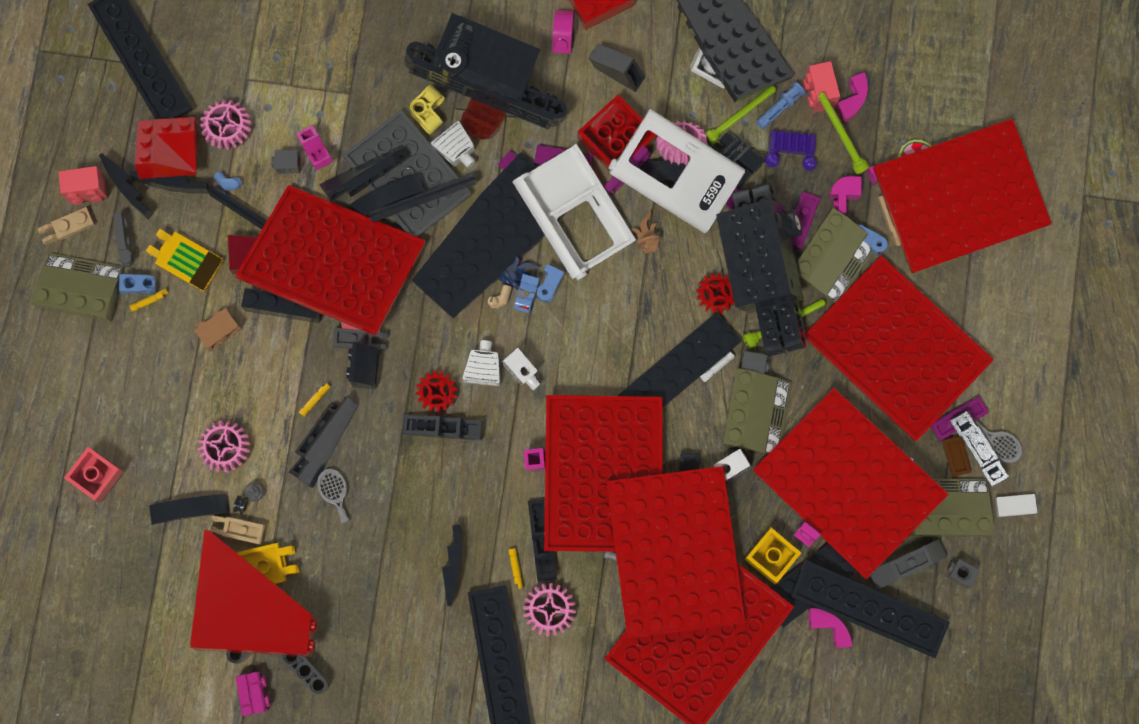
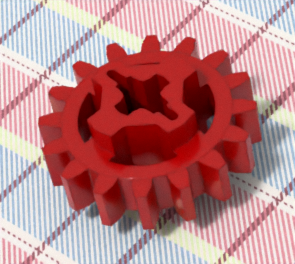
(710, 289)
(430, 398)

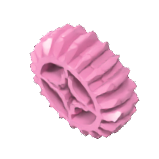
(227, 110)
(672, 153)
(224, 438)
(532, 608)

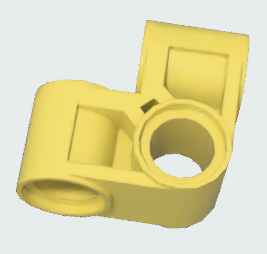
(428, 99)

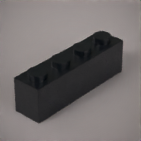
(271, 304)

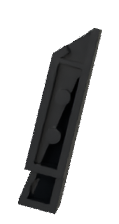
(364, 174)
(321, 441)

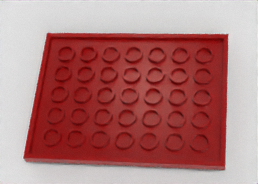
(962, 195)
(331, 260)
(898, 348)
(586, 446)
(850, 483)
(675, 552)
(700, 667)

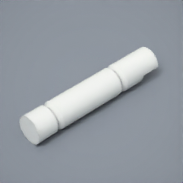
(716, 367)

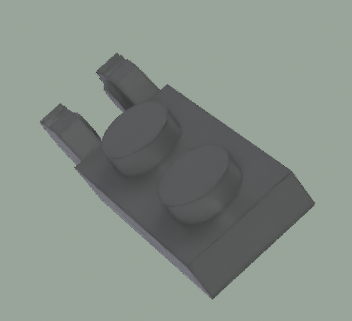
(122, 240)
(345, 337)

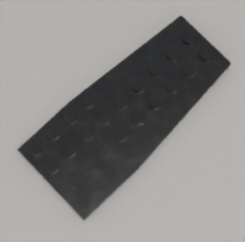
(735, 46)
(482, 243)

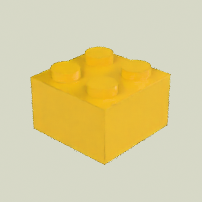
(772, 556)

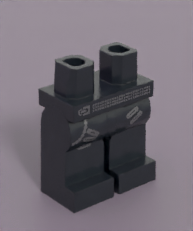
(741, 155)

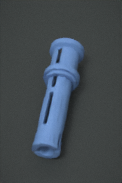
(787, 100)

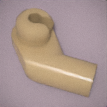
(502, 299)

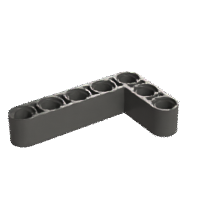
(296, 667)

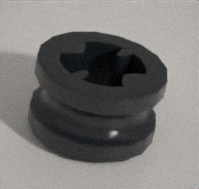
(240, 504)

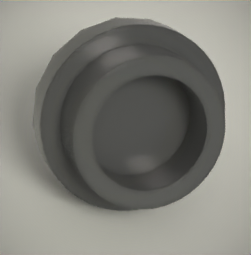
(254, 491)

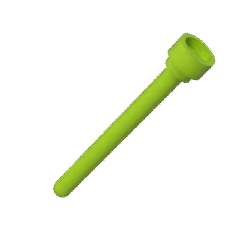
(713, 135)
(859, 164)
(753, 338)

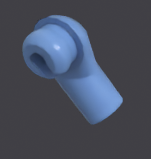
(227, 183)

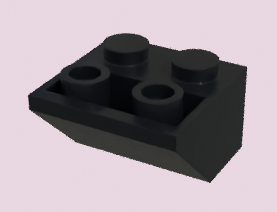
(363, 366)

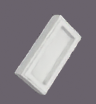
(1016, 505)

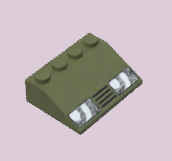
(834, 256)
(77, 287)
(756, 412)
(962, 513)

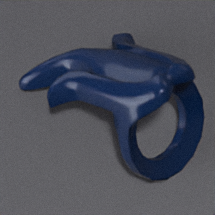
(514, 273)

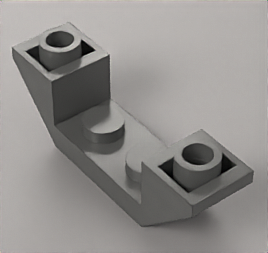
(908, 564)

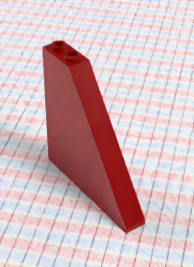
(244, 609)

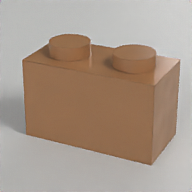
(217, 329)

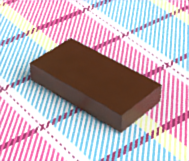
(956, 456)

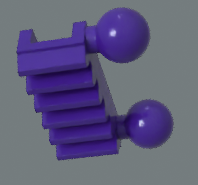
(792, 144)

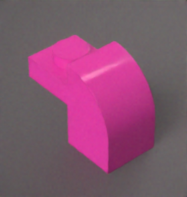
(562, 31)
(314, 147)
(845, 189)
(534, 460)
(806, 534)

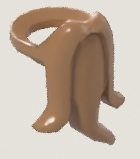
(646, 238)

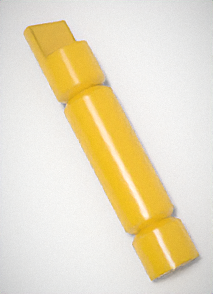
(148, 300)
(314, 399)
(515, 567)

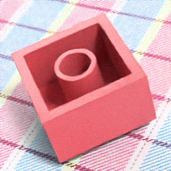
(821, 79)
(83, 185)
(93, 475)

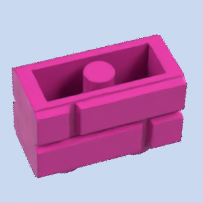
(252, 693)

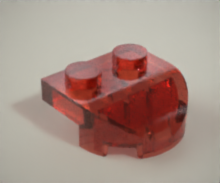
(481, 120)

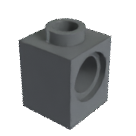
(286, 161)
(755, 362)
(971, 573)

